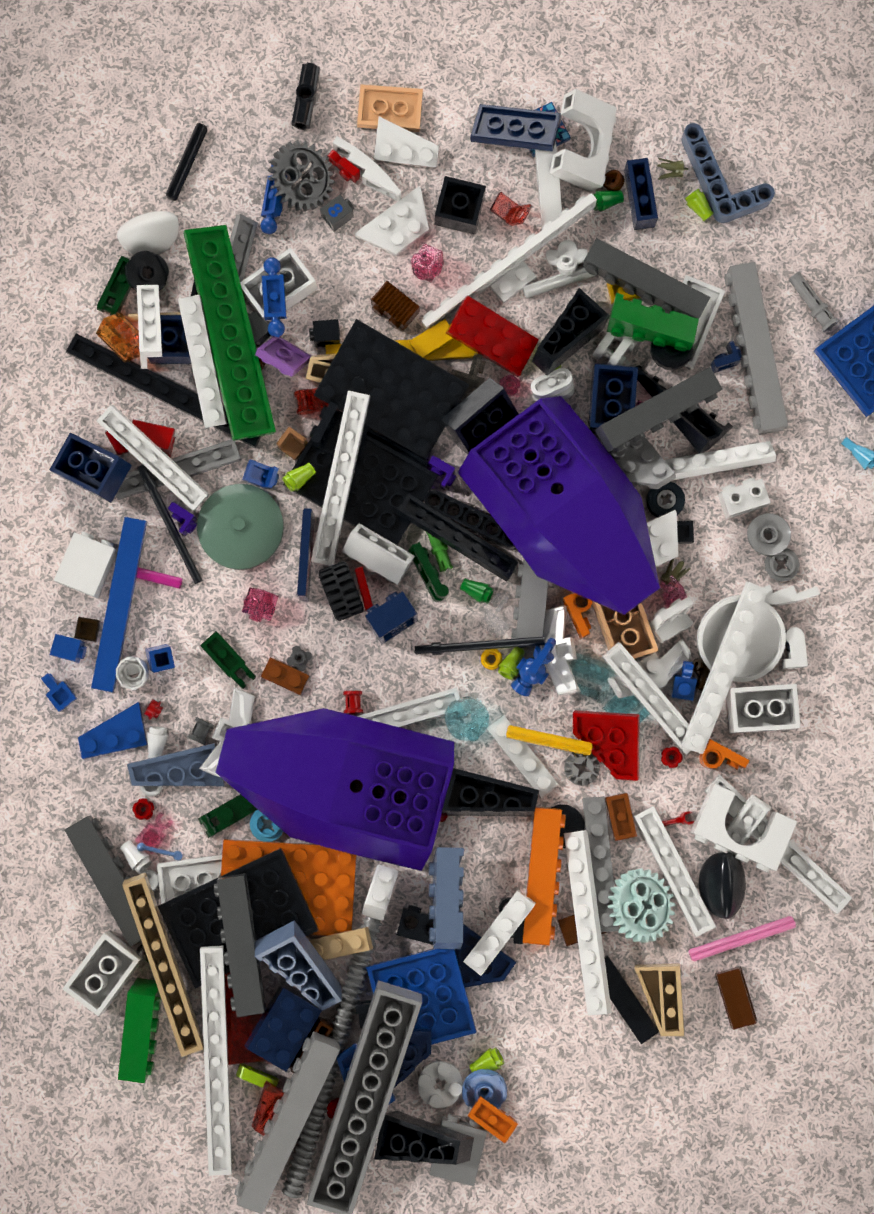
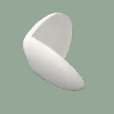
(149, 232)

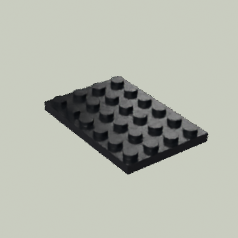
(404, 388)
(377, 486)
(274, 903)

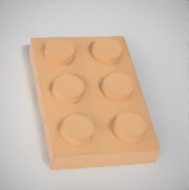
(394, 104)

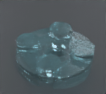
(472, 729)

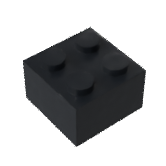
(460, 205)

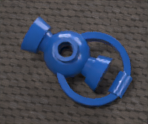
(533, 669)

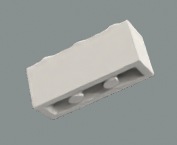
(378, 554)

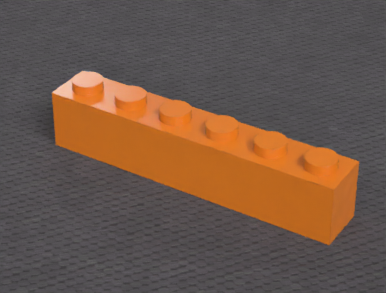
(542, 874)

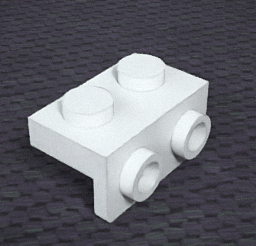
(672, 620)

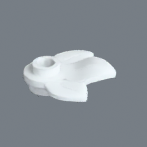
(566, 257)

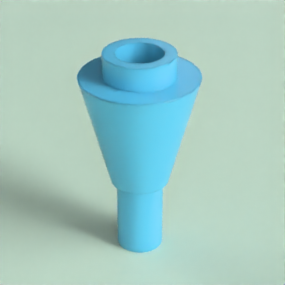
(863, 455)

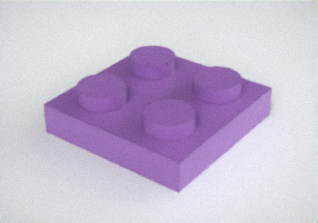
(283, 356)

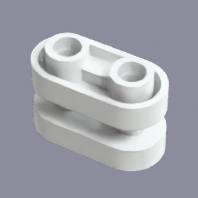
(616, 358)
(555, 384)

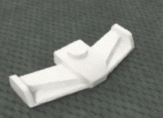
(563, 651)
(658, 670)
(240, 715)

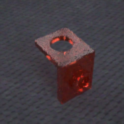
(509, 210)

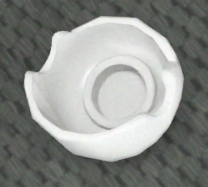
(130, 666)

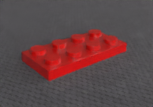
(492, 336)

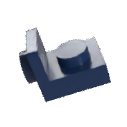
(726, 361)

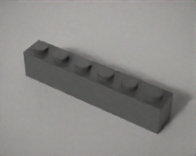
(643, 280)
(658, 410)
(105, 872)
(240, 942)

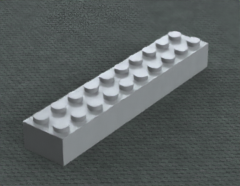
(364, 1098)

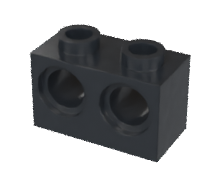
(419, 932)

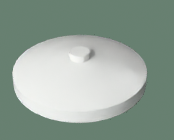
(764, 645)

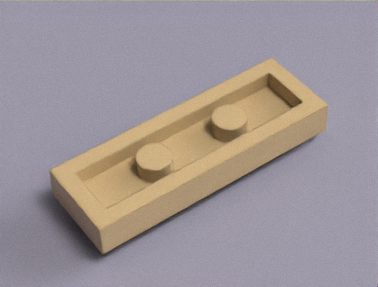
(343, 943)

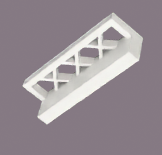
(149, 323)

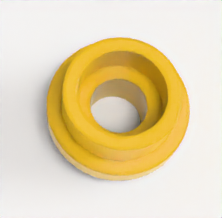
(491, 666)

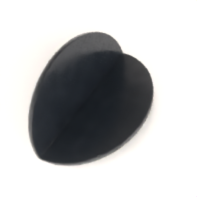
(722, 884)

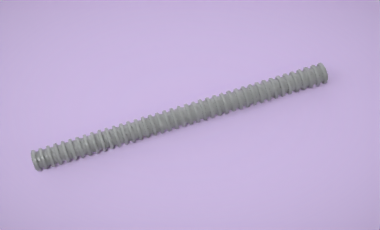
(341, 1024)

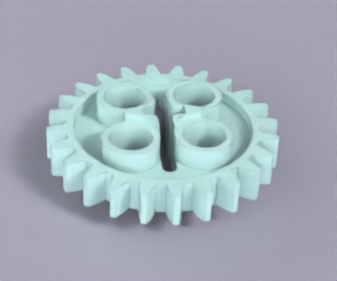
(641, 905)

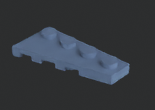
(174, 769)

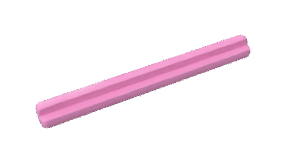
(742, 938)

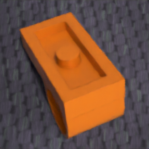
(581, 624)
(733, 759)
(493, 1119)

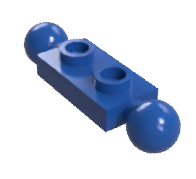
(271, 208)
(274, 297)

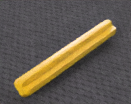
(549, 740)

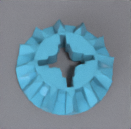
(265, 835)

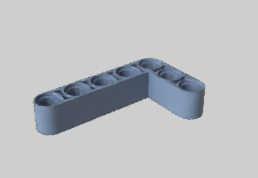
(717, 181)

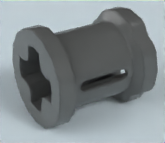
(200, 731)

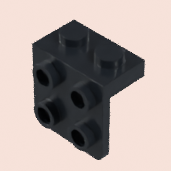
(326, 433)

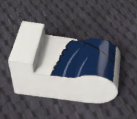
(795, 649)

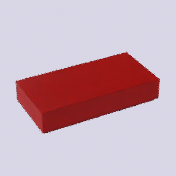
(364, 590)

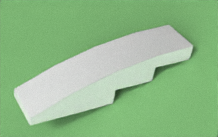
(371, 173)
(548, 187)
(789, 595)

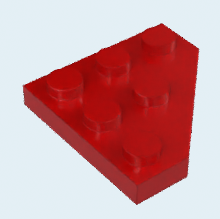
(613, 739)

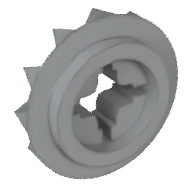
(792, 565)
(572, 771)

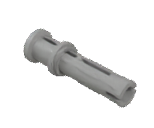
(819, 310)

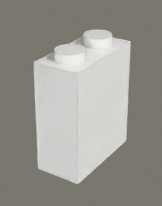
(86, 564)

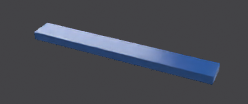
(119, 604)

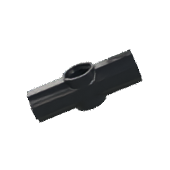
(307, 85)

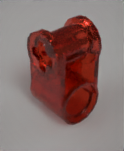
(312, 403)

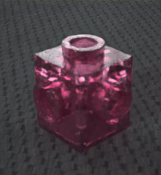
(427, 263)
(259, 604)

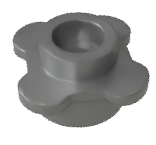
(305, 656)

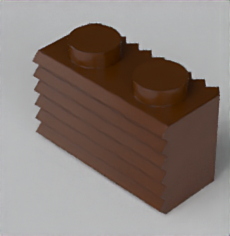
(395, 306)

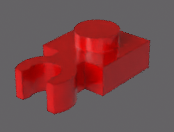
(346, 168)

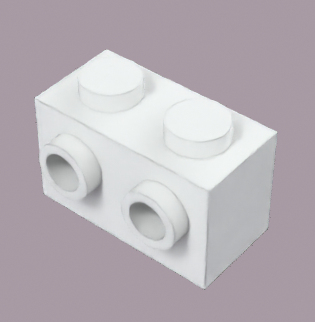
(743, 498)

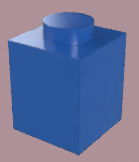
(68, 648)
(159, 658)

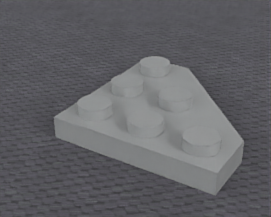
(643, 465)

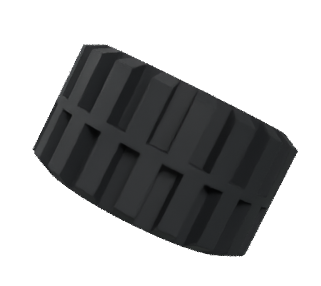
(341, 591)

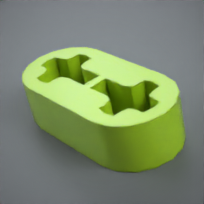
(255, 1076)

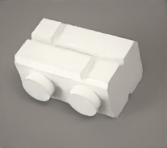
(380, 892)

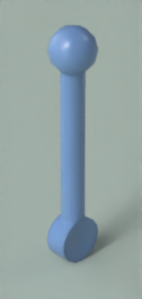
(177, 854)

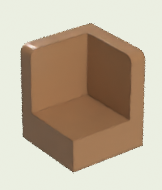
(292, 443)

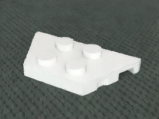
(398, 225)
(664, 537)

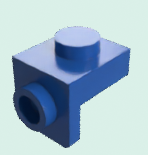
(261, 474)

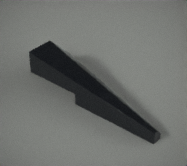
(697, 426)

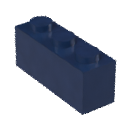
(640, 193)

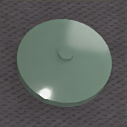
(240, 526)

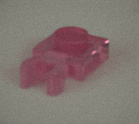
(673, 591)
(152, 835)

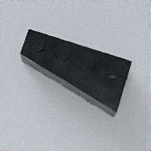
(571, 331)
(485, 796)
(417, 1140)

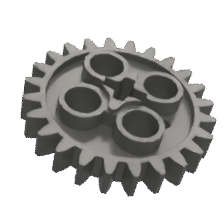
(286, 162)

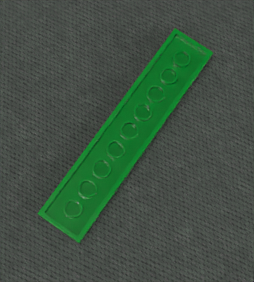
(229, 332)

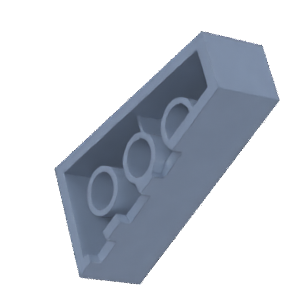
(447, 898)
(297, 960)

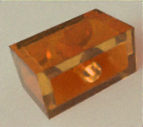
(120, 336)

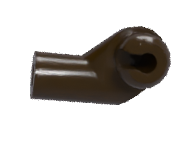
(702, 672)

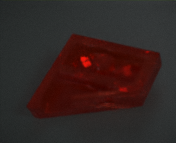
(265, 1107)

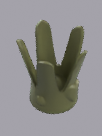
(676, 167)
(675, 572)

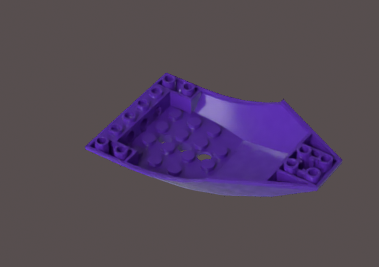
(588, 535)
(302, 772)

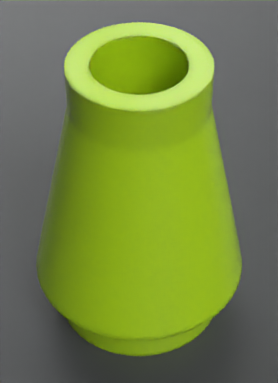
(698, 203)
(298, 477)
(508, 666)
(490, 1060)

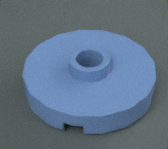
(484, 1078)

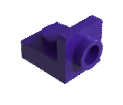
(442, 468)
(181, 514)

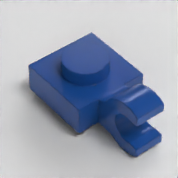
(684, 684)
(59, 694)

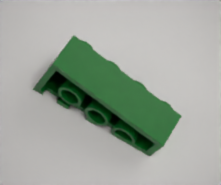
(651, 324)
(139, 1031)

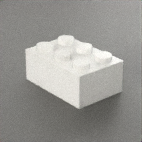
(297, 283)
(763, 708)
(103, 973)

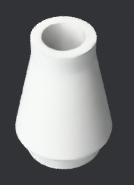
(156, 740)
(138, 860)

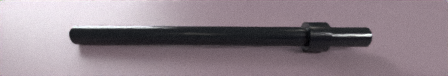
(151, 486)
(438, 648)

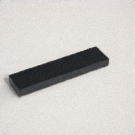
(628, 1004)

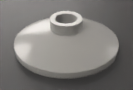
(770, 524)

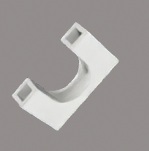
(598, 120)
(765, 851)

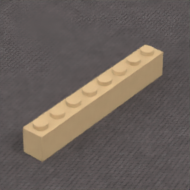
(163, 964)

